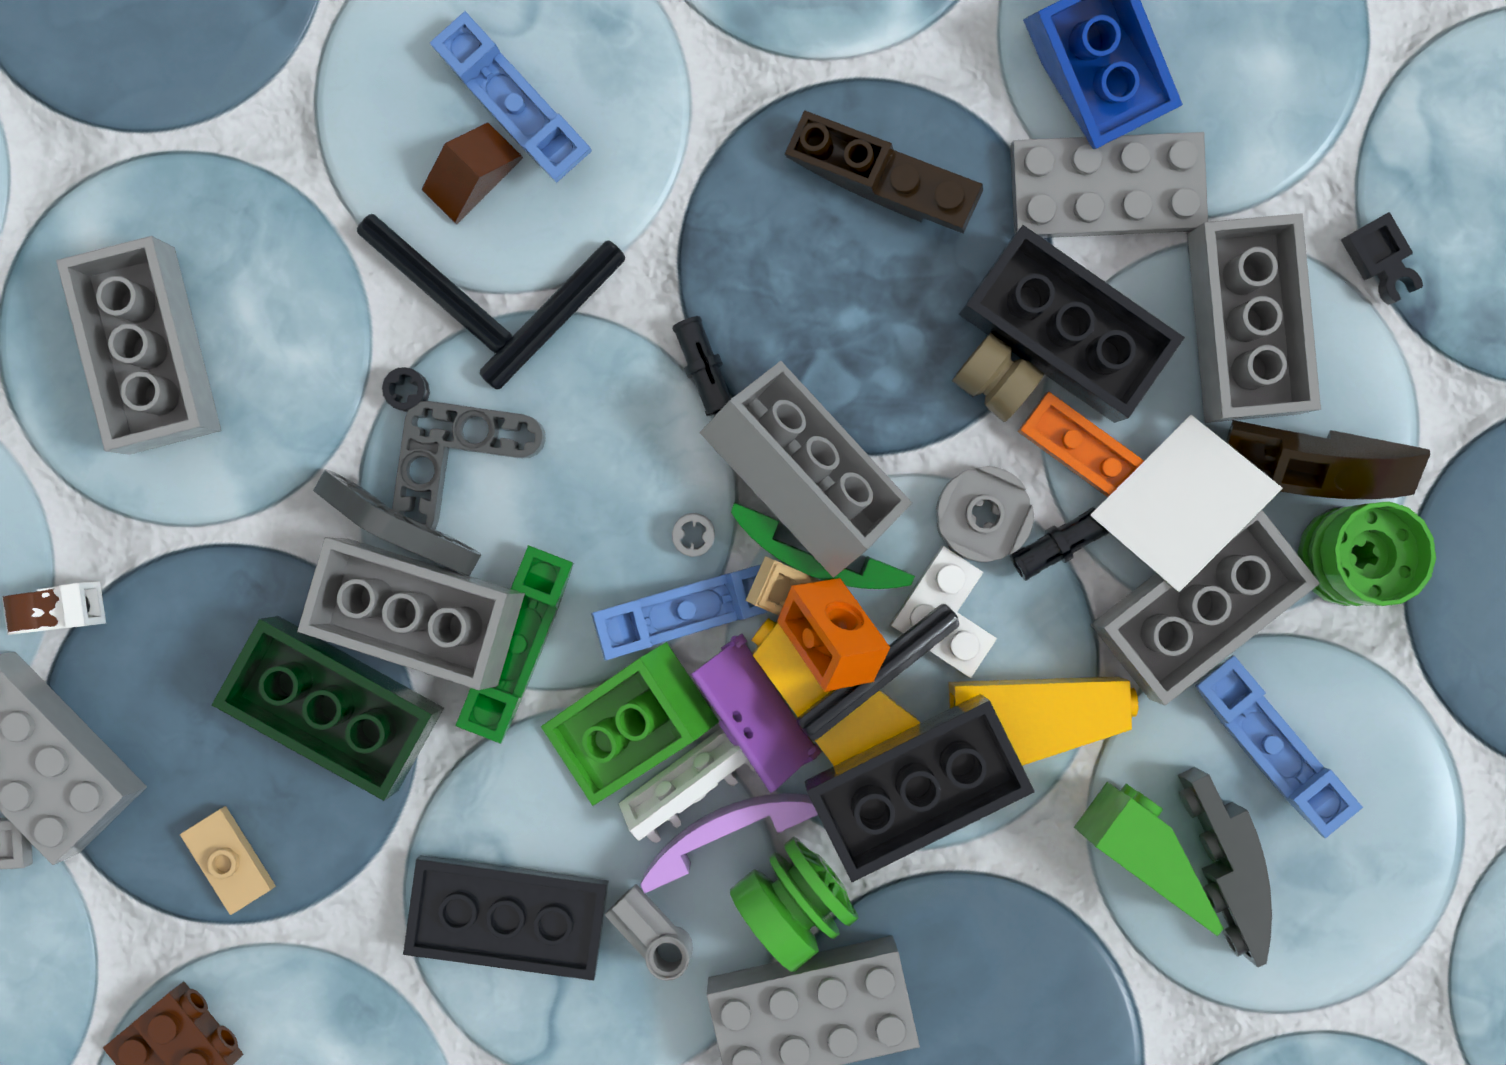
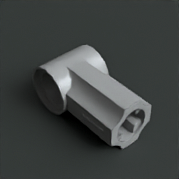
(648, 928)

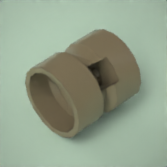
(998, 377)

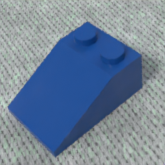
(1104, 65)

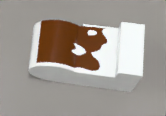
(54, 608)

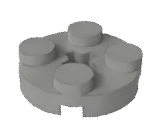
(1009, 502)

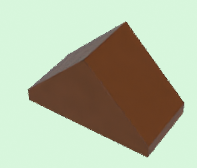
(469, 170)

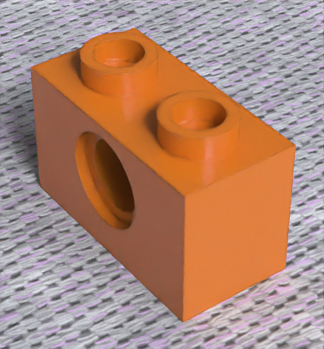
(833, 634)

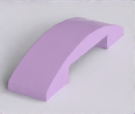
(672, 861)

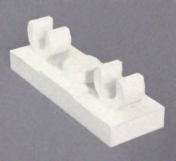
(682, 785)

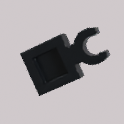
(1380, 251)

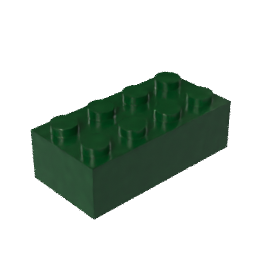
(327, 706)

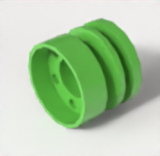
(1368, 554)
(794, 903)

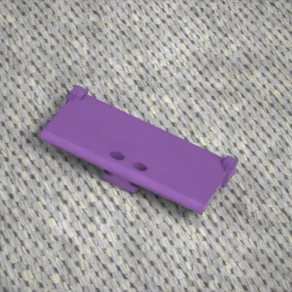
(742, 689)

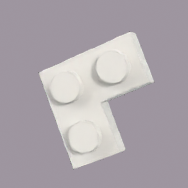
(948, 582)

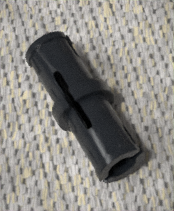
(702, 364)
(1057, 545)

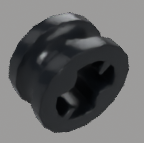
(397, 377)

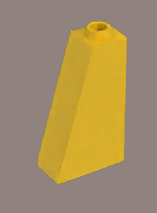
(1054, 713)
(862, 729)

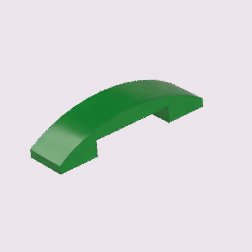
(873, 573)
(543, 582)

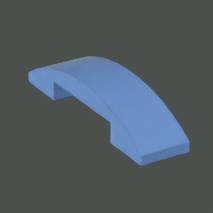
(510, 97)
(675, 613)
(1276, 748)

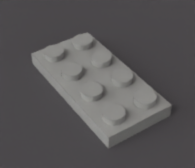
(1112, 190)

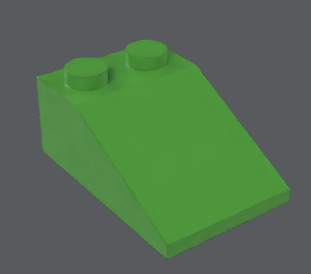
(630, 723)
(1129, 832)

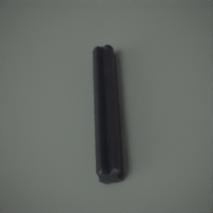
(433, 283)
(552, 315)
(902, 654)

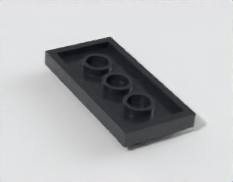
(505, 917)

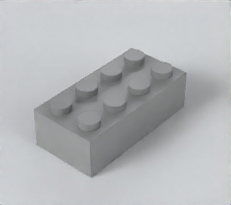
(1253, 318)
(138, 345)
(806, 468)
(411, 613)
(1178, 637)
(54, 771)
(827, 1012)

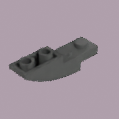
(1239, 878)

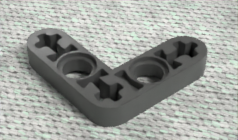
(436, 448)
(394, 527)

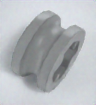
(678, 533)

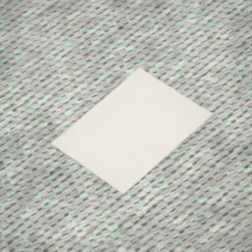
(1186, 502)

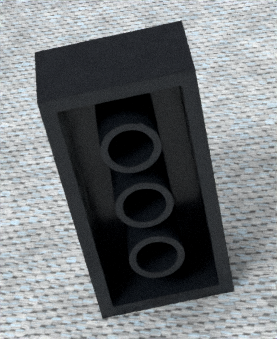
(1072, 325)
(918, 787)

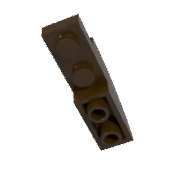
(882, 174)
(1331, 466)

